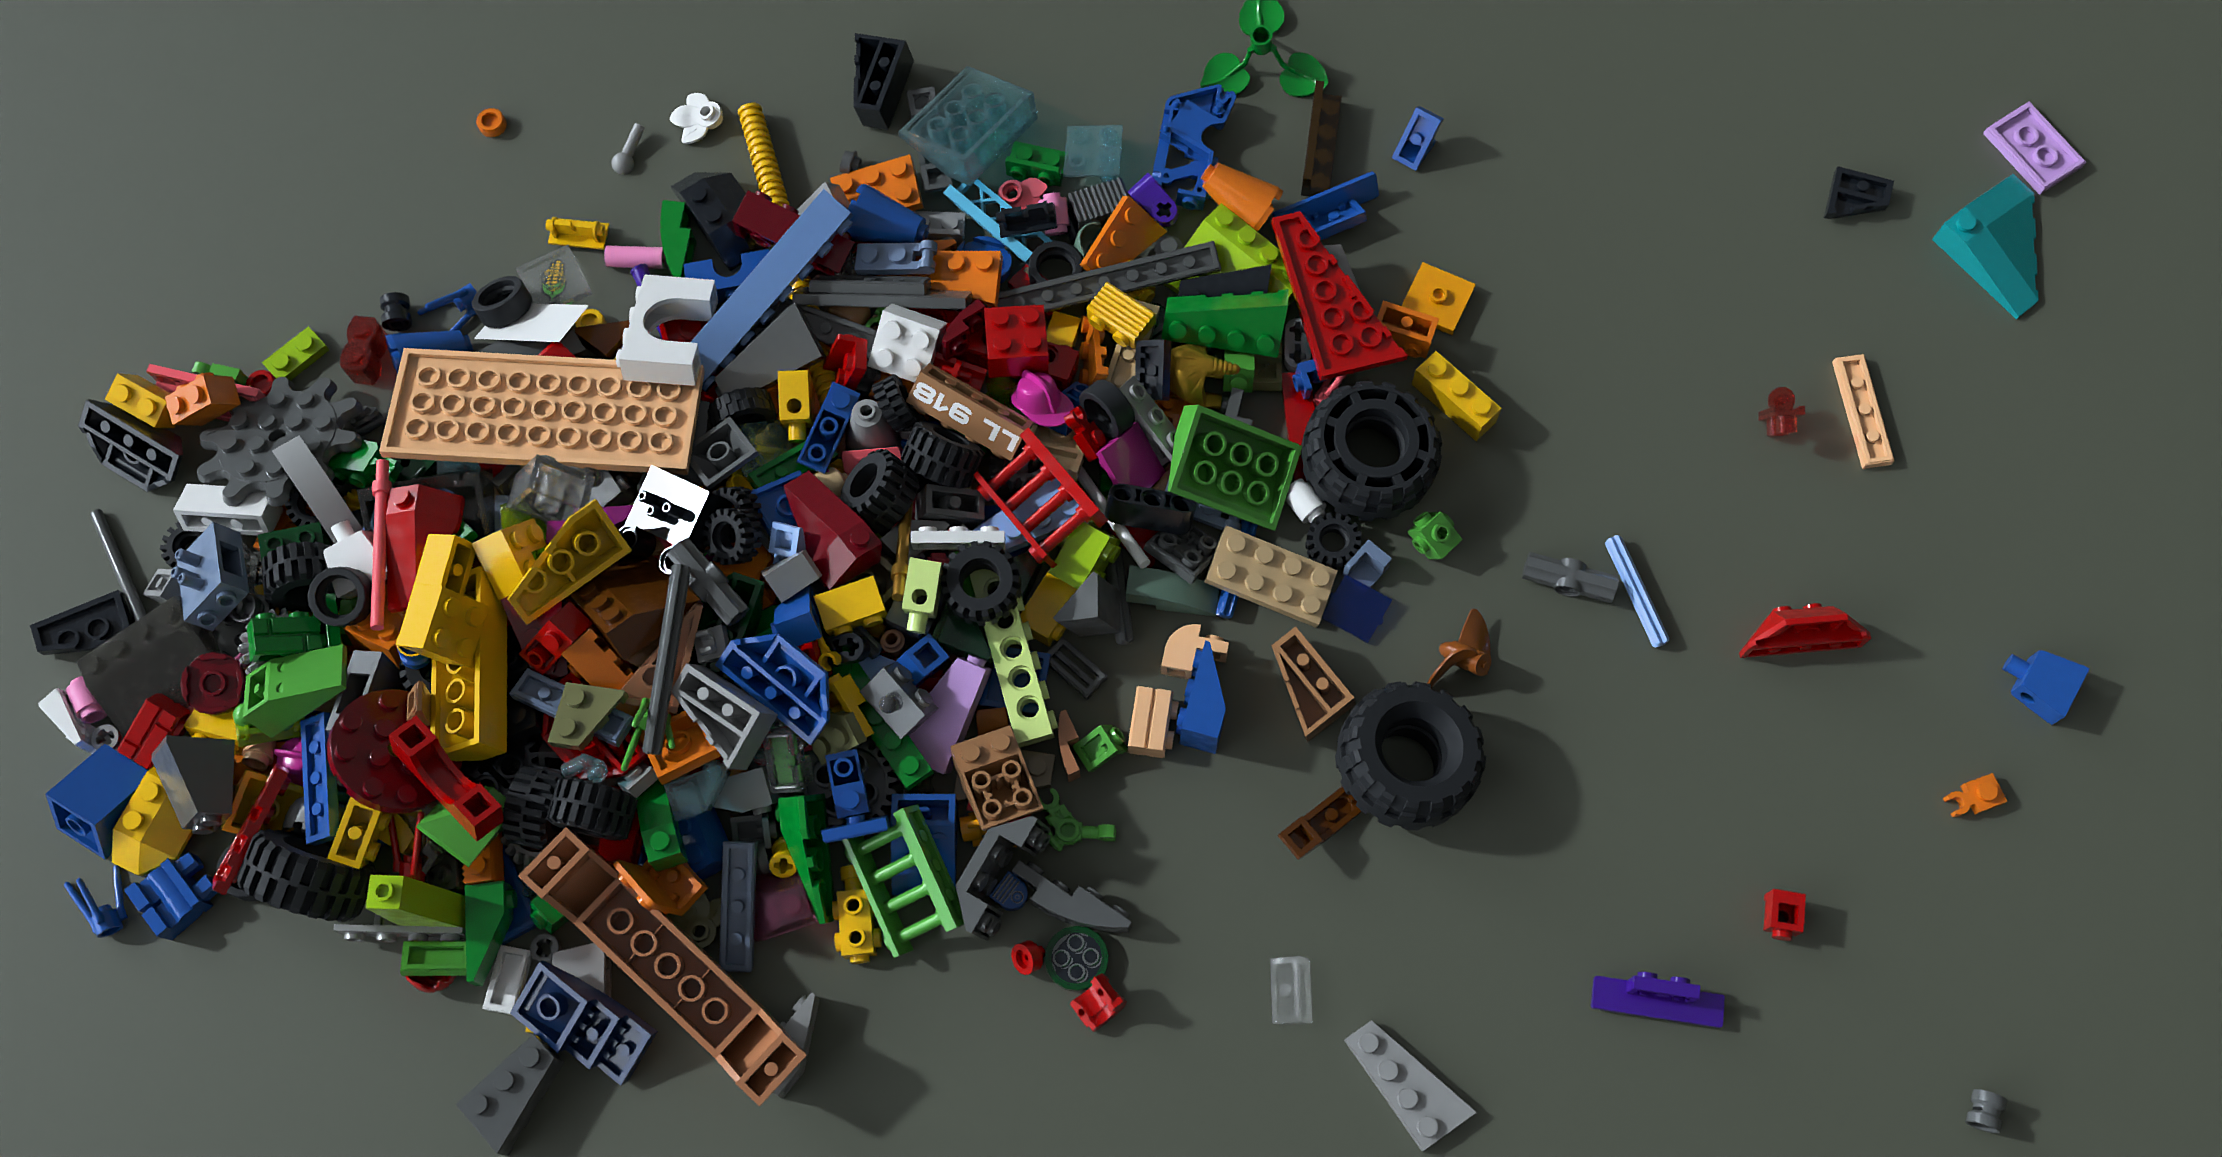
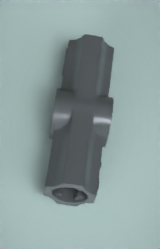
(1570, 577)
(709, 582)

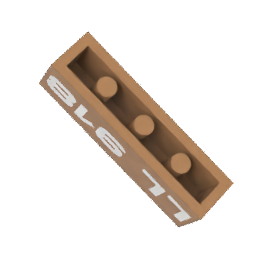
(968, 412)

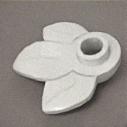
(697, 117)

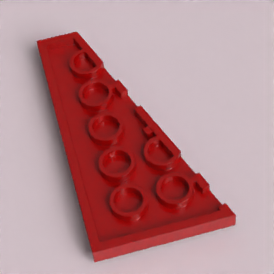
(1333, 311)

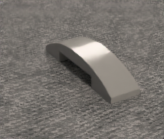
(314, 485)

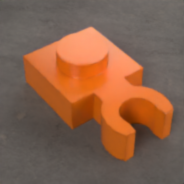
(1978, 794)

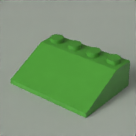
(1231, 466)

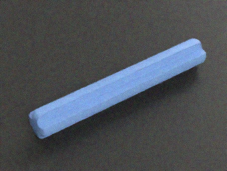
(1637, 591)

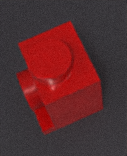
(1791, 906)

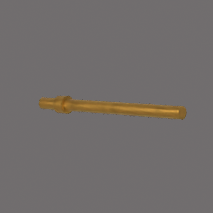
(900, 568)

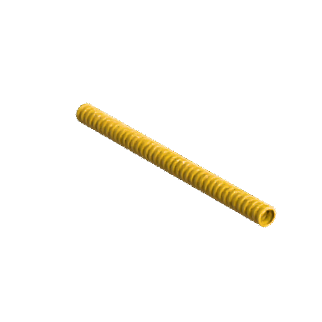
(771, 183)

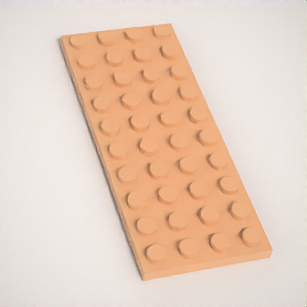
(529, 405)

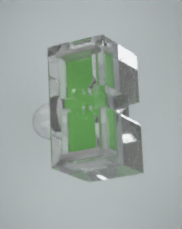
(785, 760)

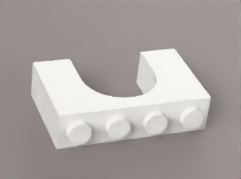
(659, 301)

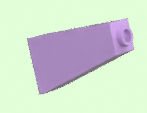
(957, 700)

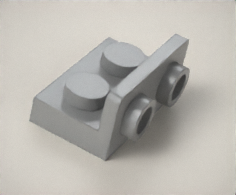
(945, 225)

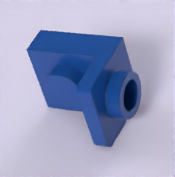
(1304, 374)

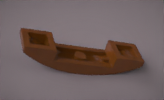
(1320, 823)

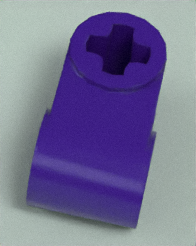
(1152, 198)

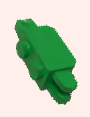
(359, 467)

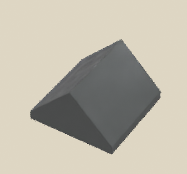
(1092, 608)

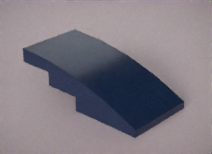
(583, 1022)

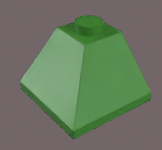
(451, 835)

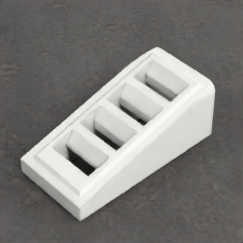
(60, 711)

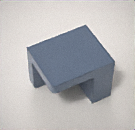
(1368, 564)

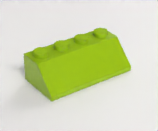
(1241, 247)

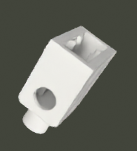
(351, 551)

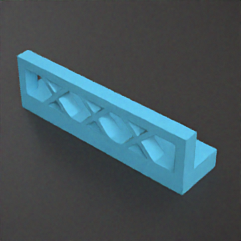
(989, 223)

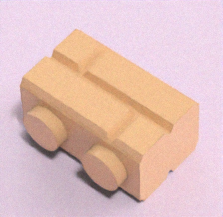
(1151, 722)

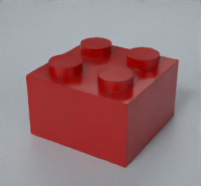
(1016, 340)

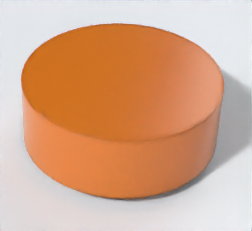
(491, 122)

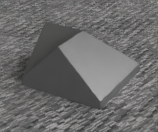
(721, 453)

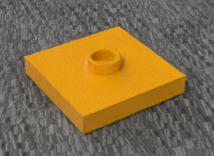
(1439, 295)

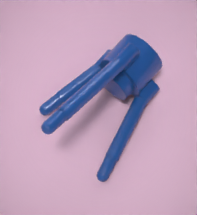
(462, 300)
(102, 919)

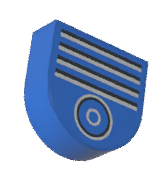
(1010, 893)

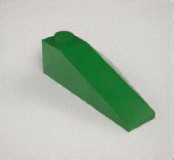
(801, 826)

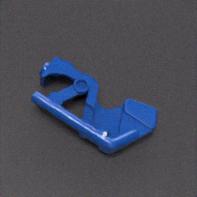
(1182, 126)

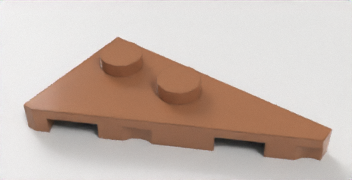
(641, 682)

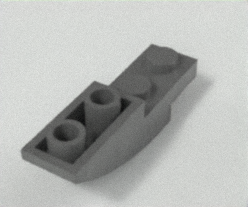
(1080, 909)

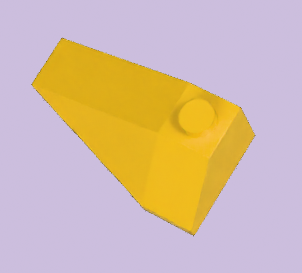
(573, 557)

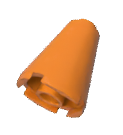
(1241, 193)

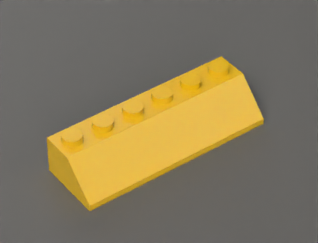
(472, 700)

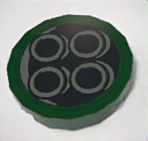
(1076, 958)

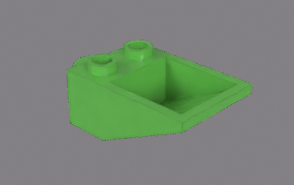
(291, 688)

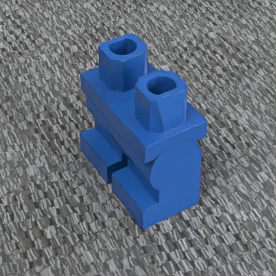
(172, 896)

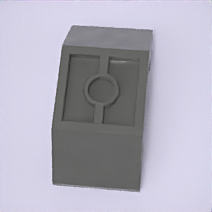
(981, 872)

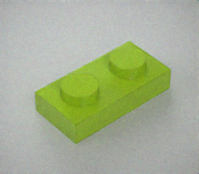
(296, 355)

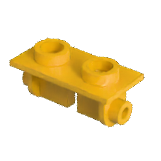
(577, 233)

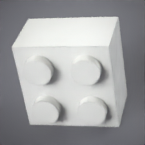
(905, 342)

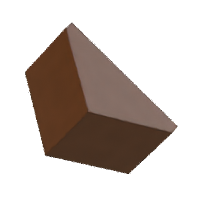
(603, 338)

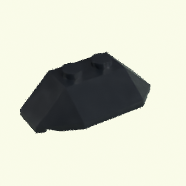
(712, 203)
(131, 446)

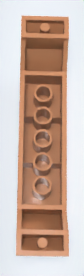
(666, 965)

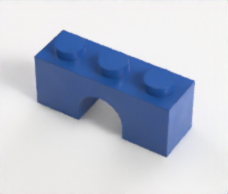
(725, 285)

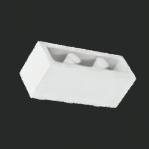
(204, 504)

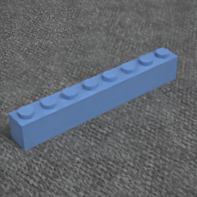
(770, 283)

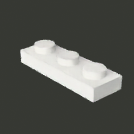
(930, 539)

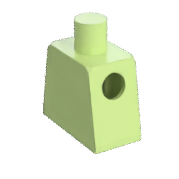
(921, 580)

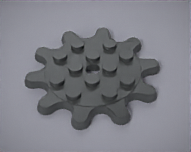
(247, 445)

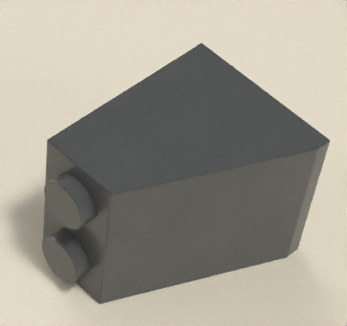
(197, 779)

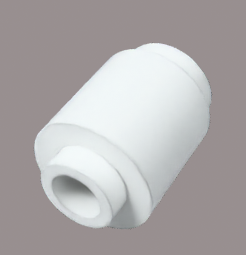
(1304, 501)

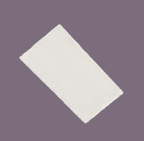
(539, 323)

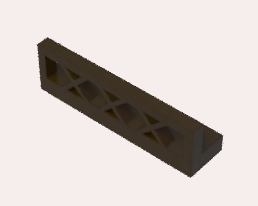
(1321, 142)

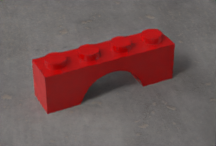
(428, 761)

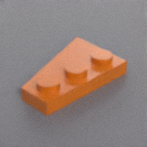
(1092, 354)

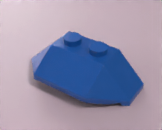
(782, 680)

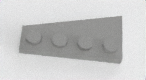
(1412, 1091)

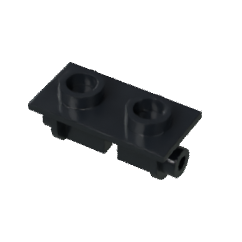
(1029, 220)

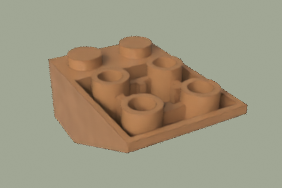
(995, 778)

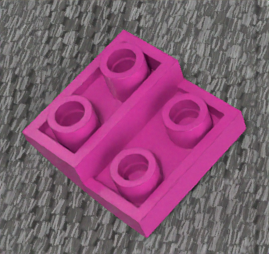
(1131, 459)

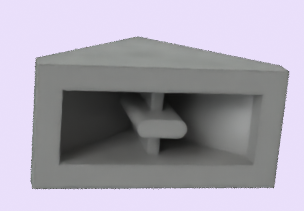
(791, 575)

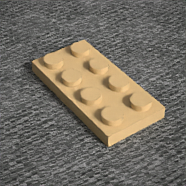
(1271, 576)

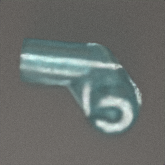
(585, 763)

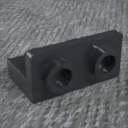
(1154, 367)

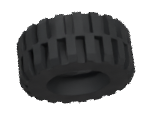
(300, 877)

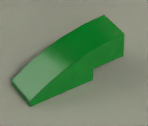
(676, 236)

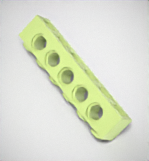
(1025, 729)

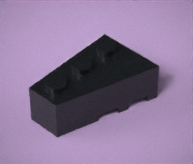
(880, 78)

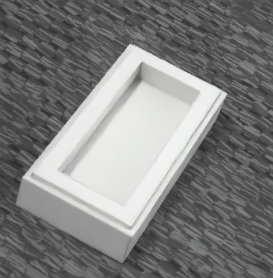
(507, 979)

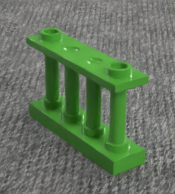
(935, 883)

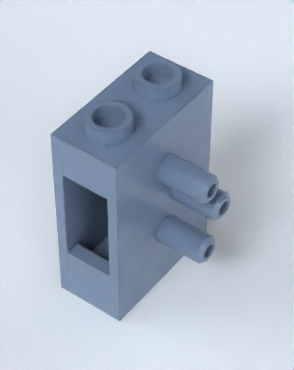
(211, 576)

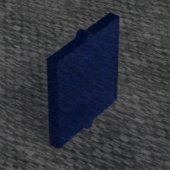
(1356, 608)

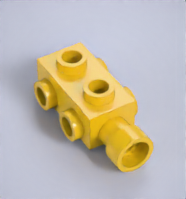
(855, 921)

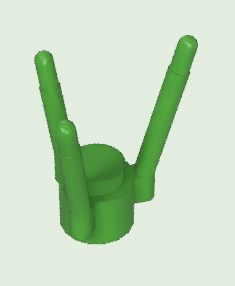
(640, 723)

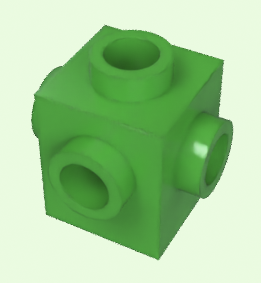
(1434, 534)

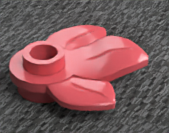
(1027, 191)

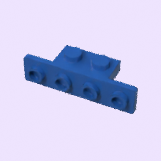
(1336, 207)

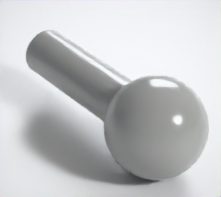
(623, 162)

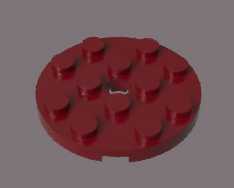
(361, 755)

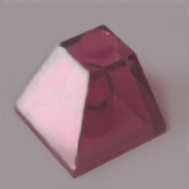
(781, 906)

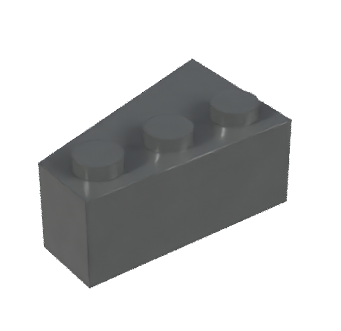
(509, 1094)

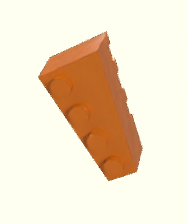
(600, 666)

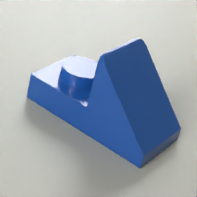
(1417, 138)

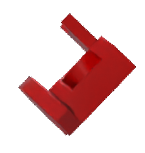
(1098, 1003)

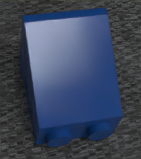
(94, 797)

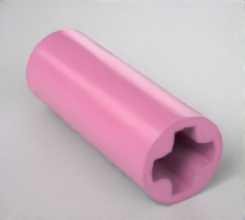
(632, 256)

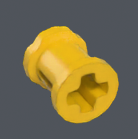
(781, 862)

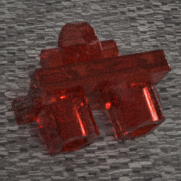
(1781, 415)

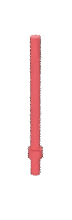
(381, 491)

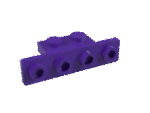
(1658, 999)

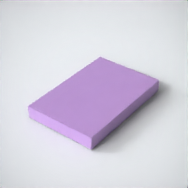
(2034, 147)

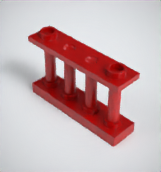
(1067, 492)

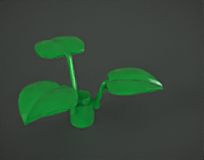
(1260, 21)

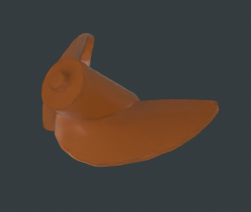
(1469, 652)

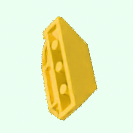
(148, 829)

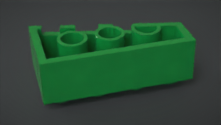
(1228, 322)

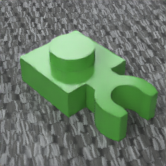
(220, 370)

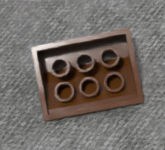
(628, 603)

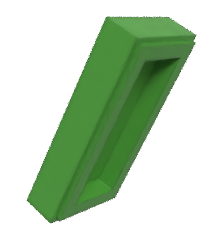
(433, 958)

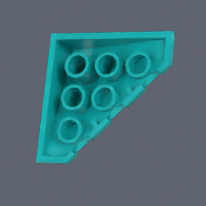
(1996, 244)

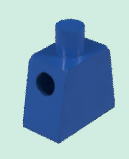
(2046, 683)

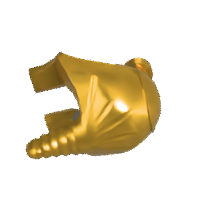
(1188, 372)

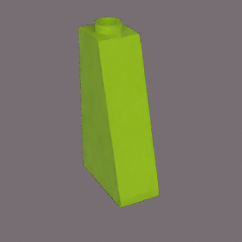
(414, 902)

